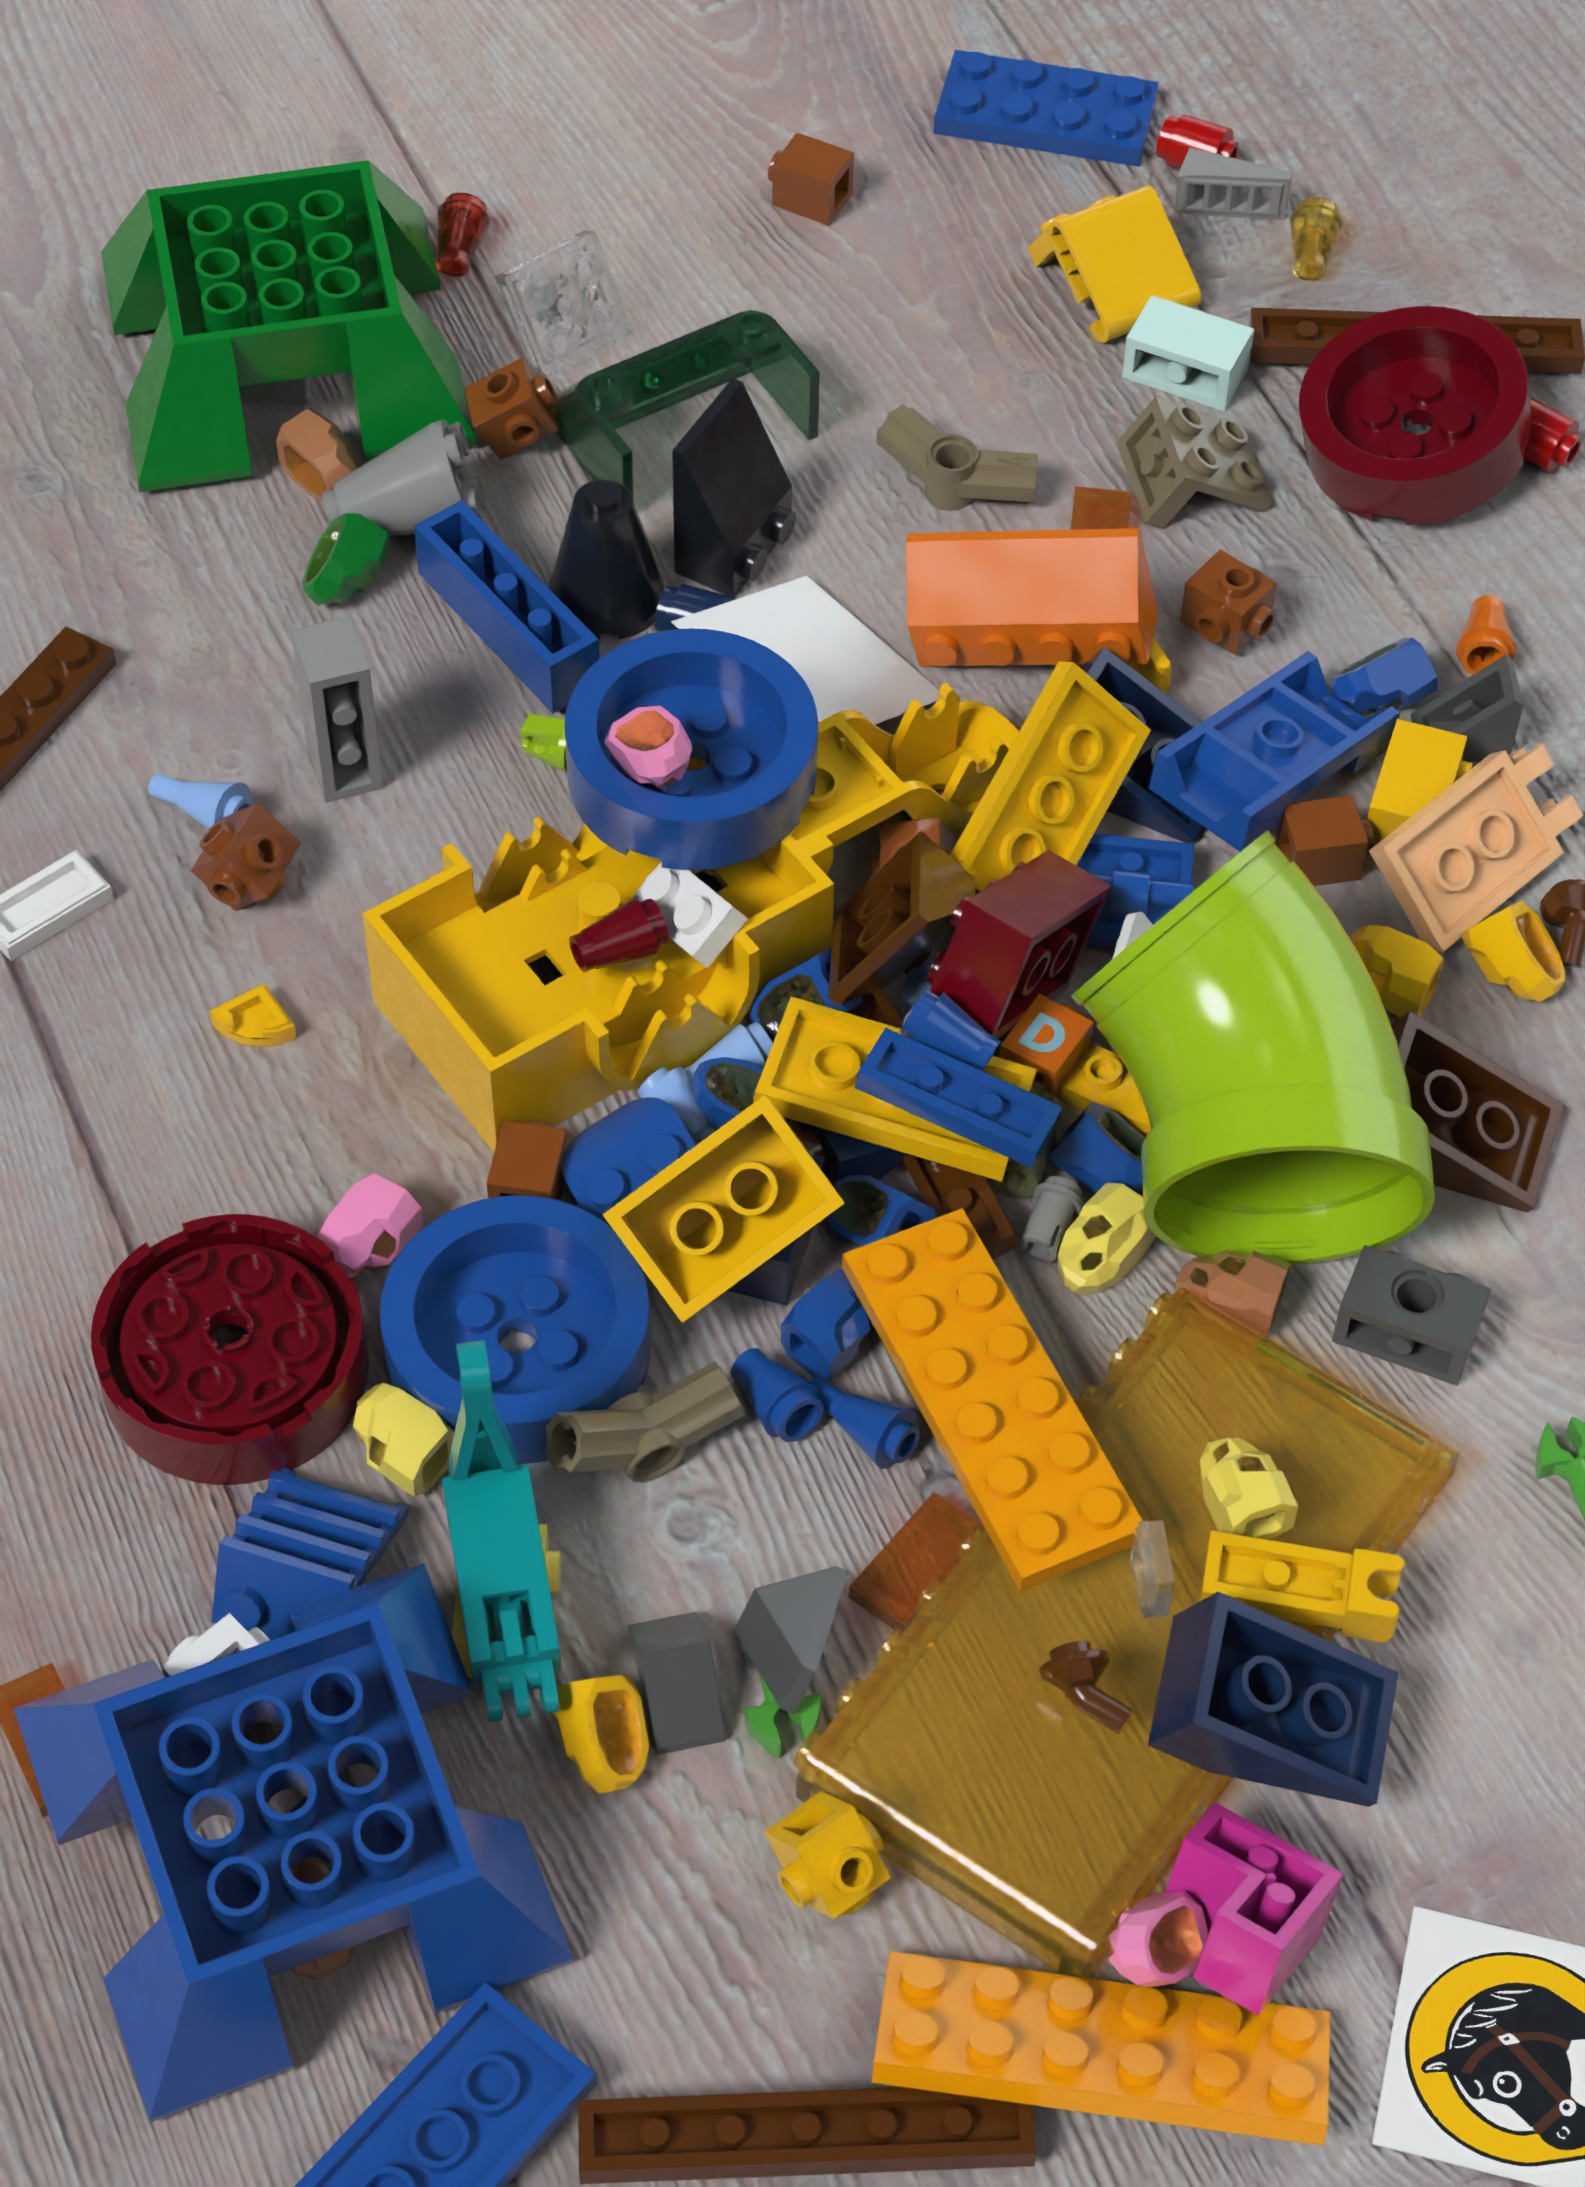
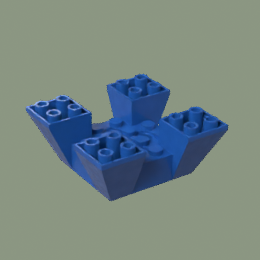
(400, 1851)

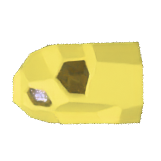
(1104, 1240)
(403, 1438)
(1246, 1490)

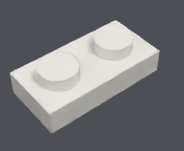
(692, 911)

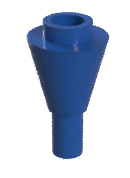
(879, 1428)

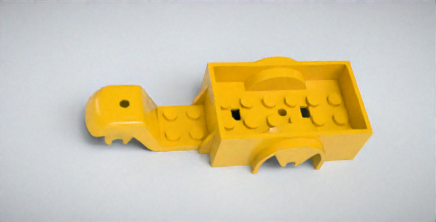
(509, 1048)

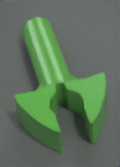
(1556, 1461)
(762, 1719)

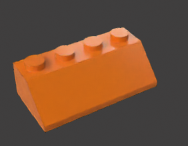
(1029, 597)

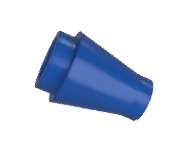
(950, 1030)
(780, 1398)

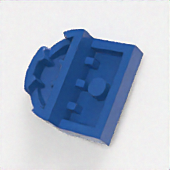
(623, 1153)

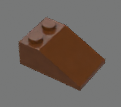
(895, 919)
(1483, 1122)

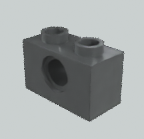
(1427, 1342)

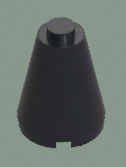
(606, 563)

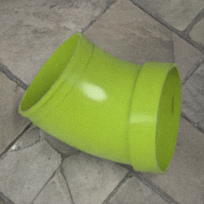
(1264, 1073)

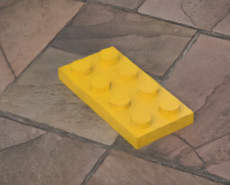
(1052, 778)
(814, 1081)

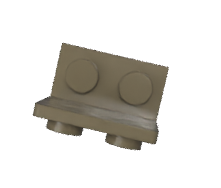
(1184, 451)

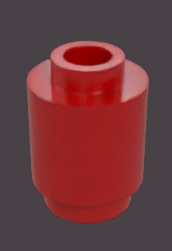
(1191, 132)
(1553, 438)

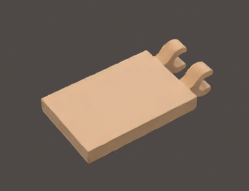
(1474, 845)

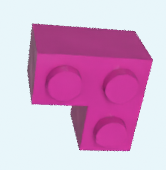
(1258, 1903)

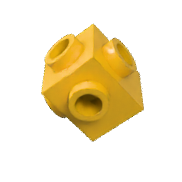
(828, 1856)

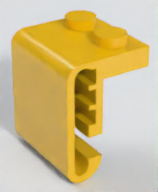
(1118, 258)

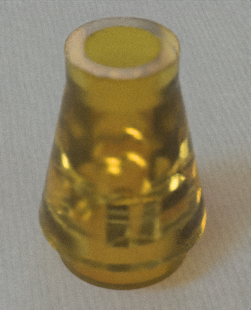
(1314, 233)

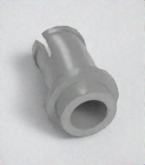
(1056, 1204)

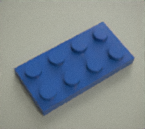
(1046, 107)
(463, 2107)

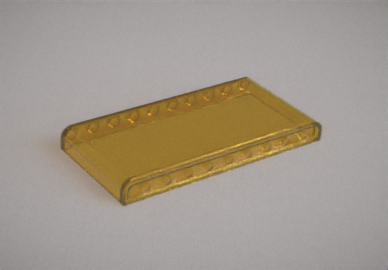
(991, 1772)

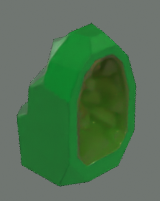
(345, 559)

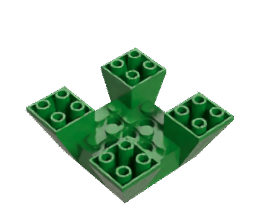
(270, 288)

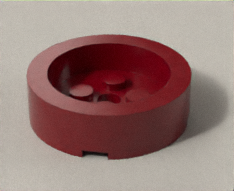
(1427, 370)
(258, 1400)

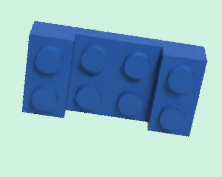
(1266, 753)

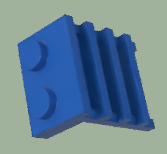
(298, 1549)

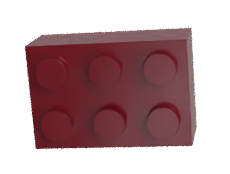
(1018, 940)

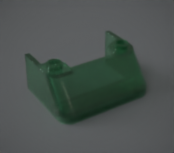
(678, 371)

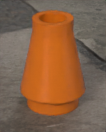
(1485, 635)

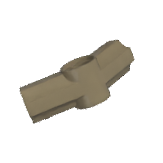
(953, 466)
(644, 1430)

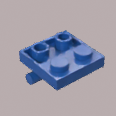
(1143, 877)

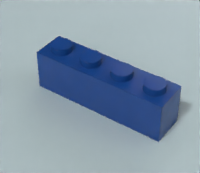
(505, 603)

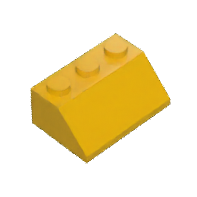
(724, 1208)

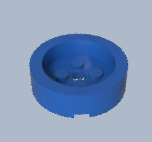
(744, 719)
(526, 1269)

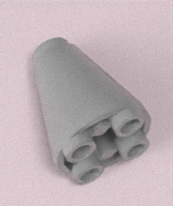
(410, 481)

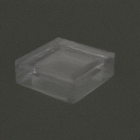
(1152, 1569)

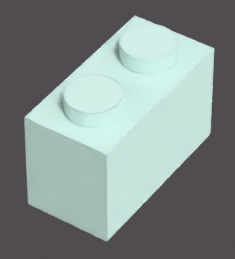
(1187, 353)

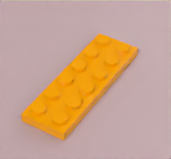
(992, 1399)
(1103, 2048)

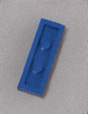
(958, 1097)

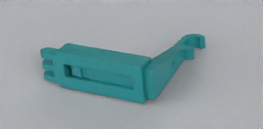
(498, 1551)

